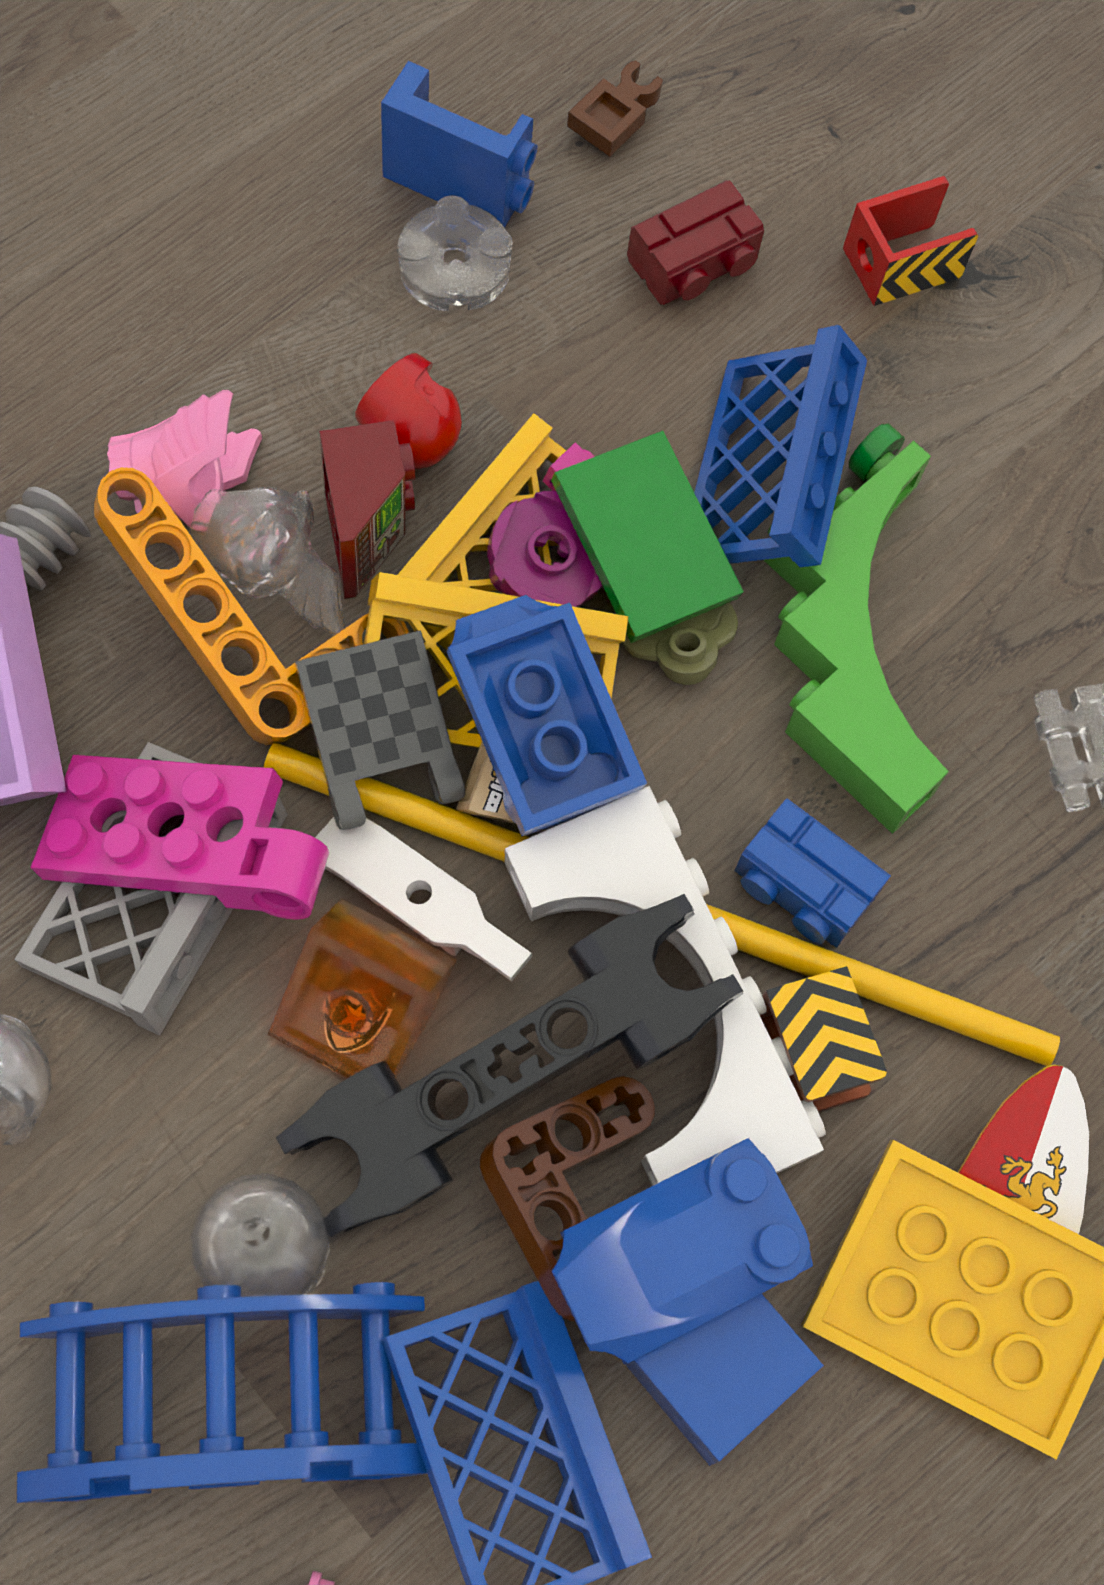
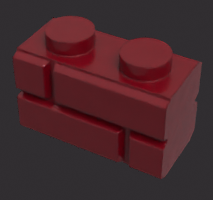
(696, 243)

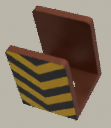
(825, 1038)

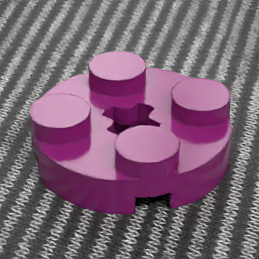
(518, 569)

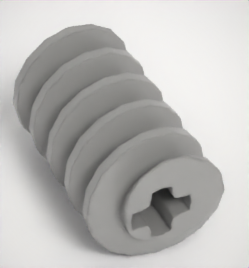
(41, 528)

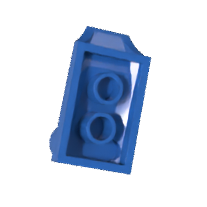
(542, 712)
(681, 1253)

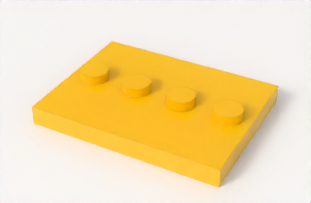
(967, 1298)

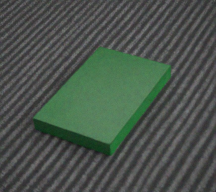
(647, 535)

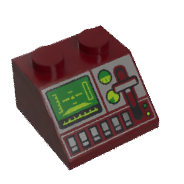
(365, 497)

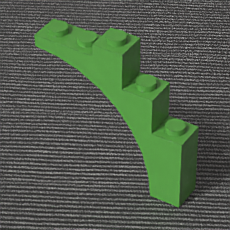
(846, 709)

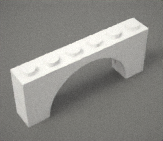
(627, 862)

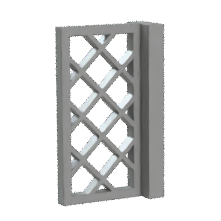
(173, 950)

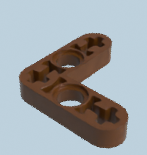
(543, 1179)

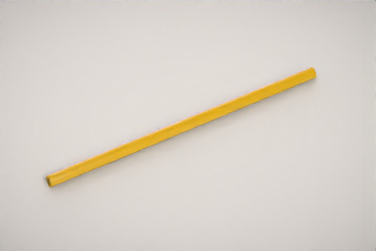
(749, 936)

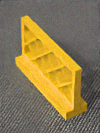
(479, 510)
(443, 604)

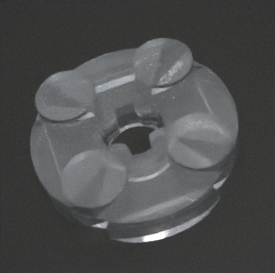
(454, 227)

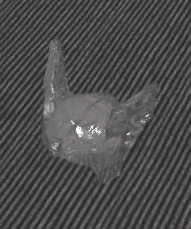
(264, 550)

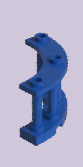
(221, 1454)

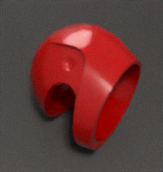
(420, 407)

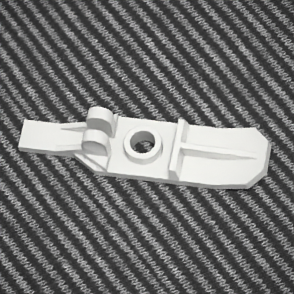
(389, 874)

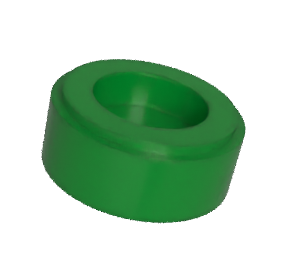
(873, 447)

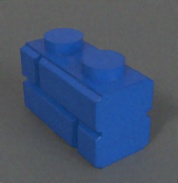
(810, 874)

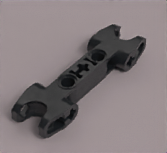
(401, 1129)

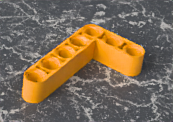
(231, 626)

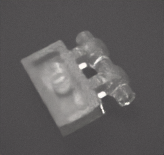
(1058, 726)

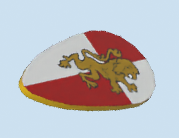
(1037, 1148)

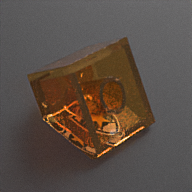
(360, 992)

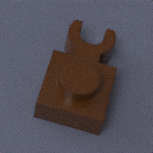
(613, 113)

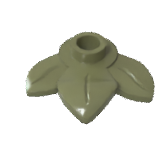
(689, 648)

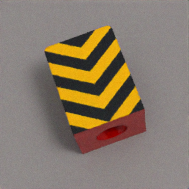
(914, 268)

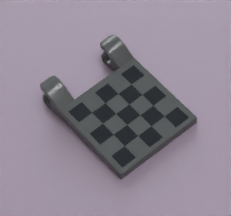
(377, 714)

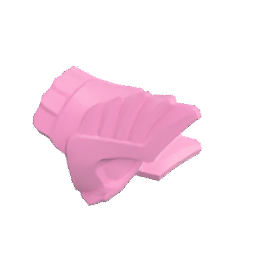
(188, 454)

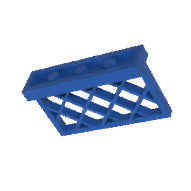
(813, 449)
(564, 1411)

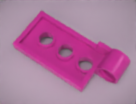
(252, 871)

